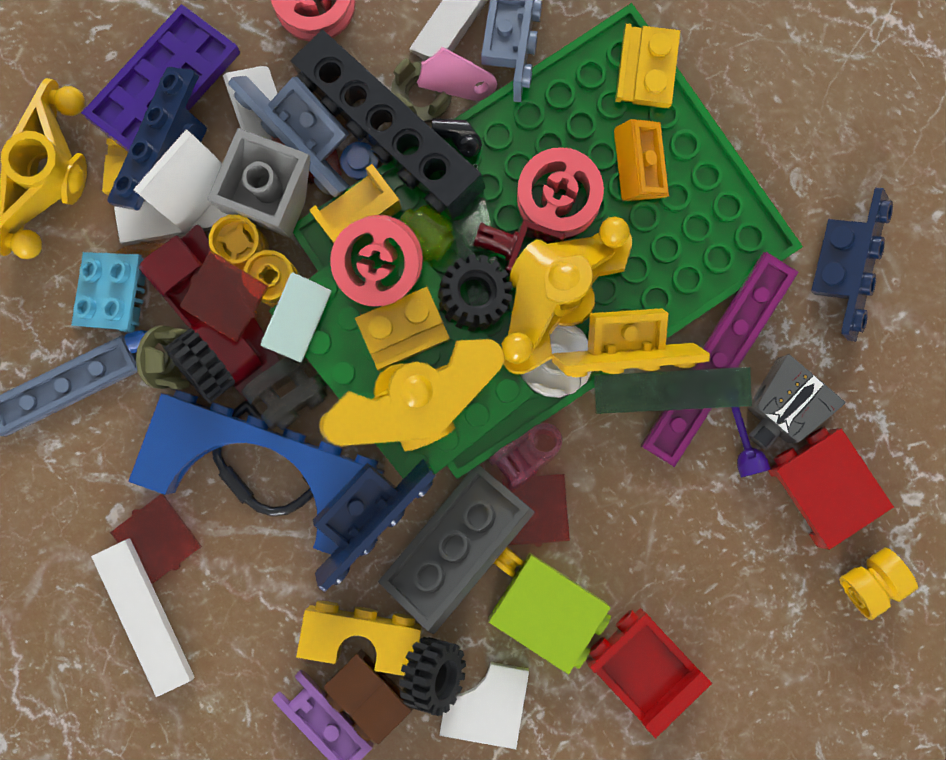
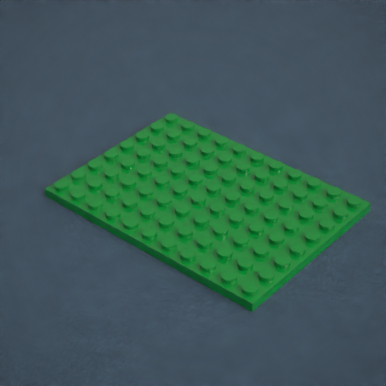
(684, 246)

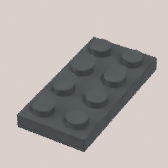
(455, 548)

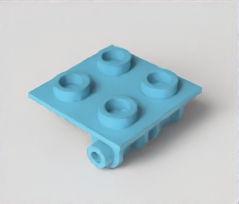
(108, 291)

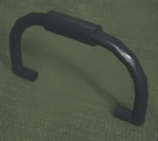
(238, 486)

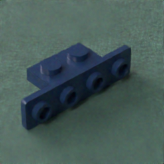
(159, 130)
(849, 261)
(362, 513)

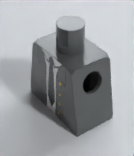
(790, 403)

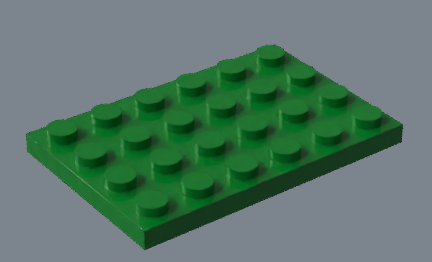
(347, 366)

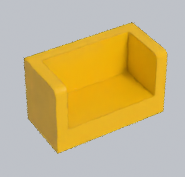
(364, 199)

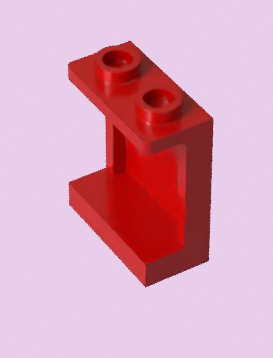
(830, 486)
(647, 671)

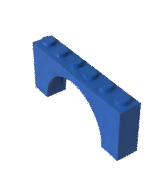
(187, 431)

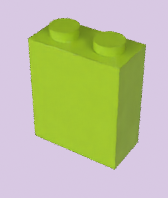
(550, 614)

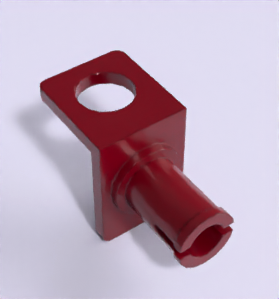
(510, 244)

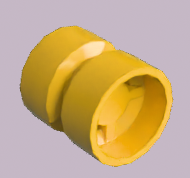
(236, 239)
(273, 270)
(883, 580)

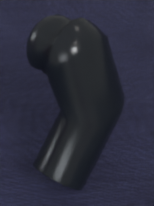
(460, 133)

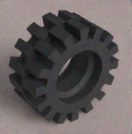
(487, 274)
(200, 365)
(432, 676)

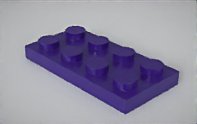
(180, 43)

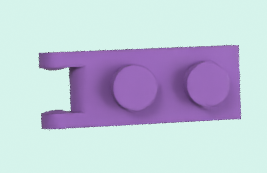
(322, 724)

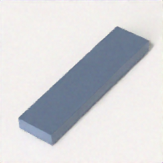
(65, 385)

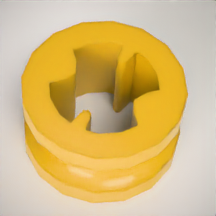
(508, 562)

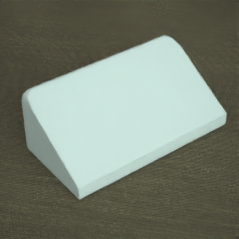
(296, 317)

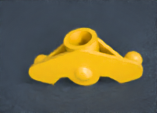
(24, 191)
(556, 289)
(414, 399)

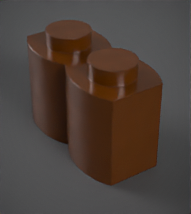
(367, 697)

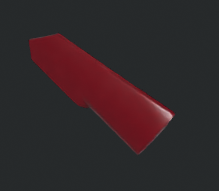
(171, 272)

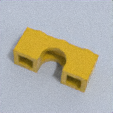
(327, 627)

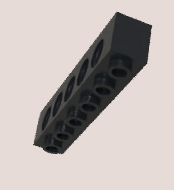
(327, 59)

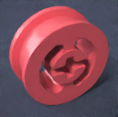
(305, 22)
(573, 167)
(372, 291)

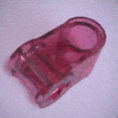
(525, 455)

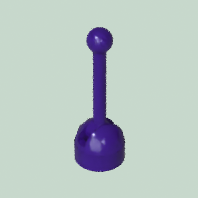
(750, 460)

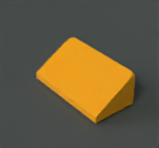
(641, 160)

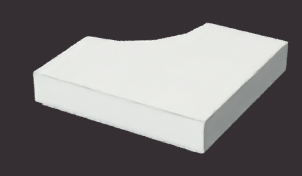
(491, 709)

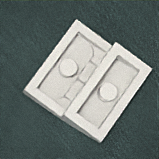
(181, 181)

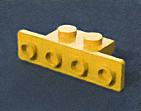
(628, 341)

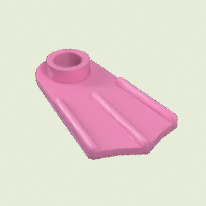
(456, 76)

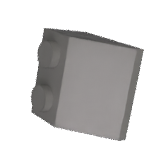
(262, 182)

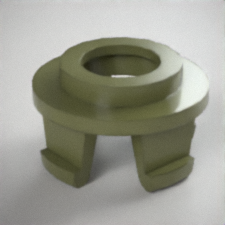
(405, 77)
(155, 365)

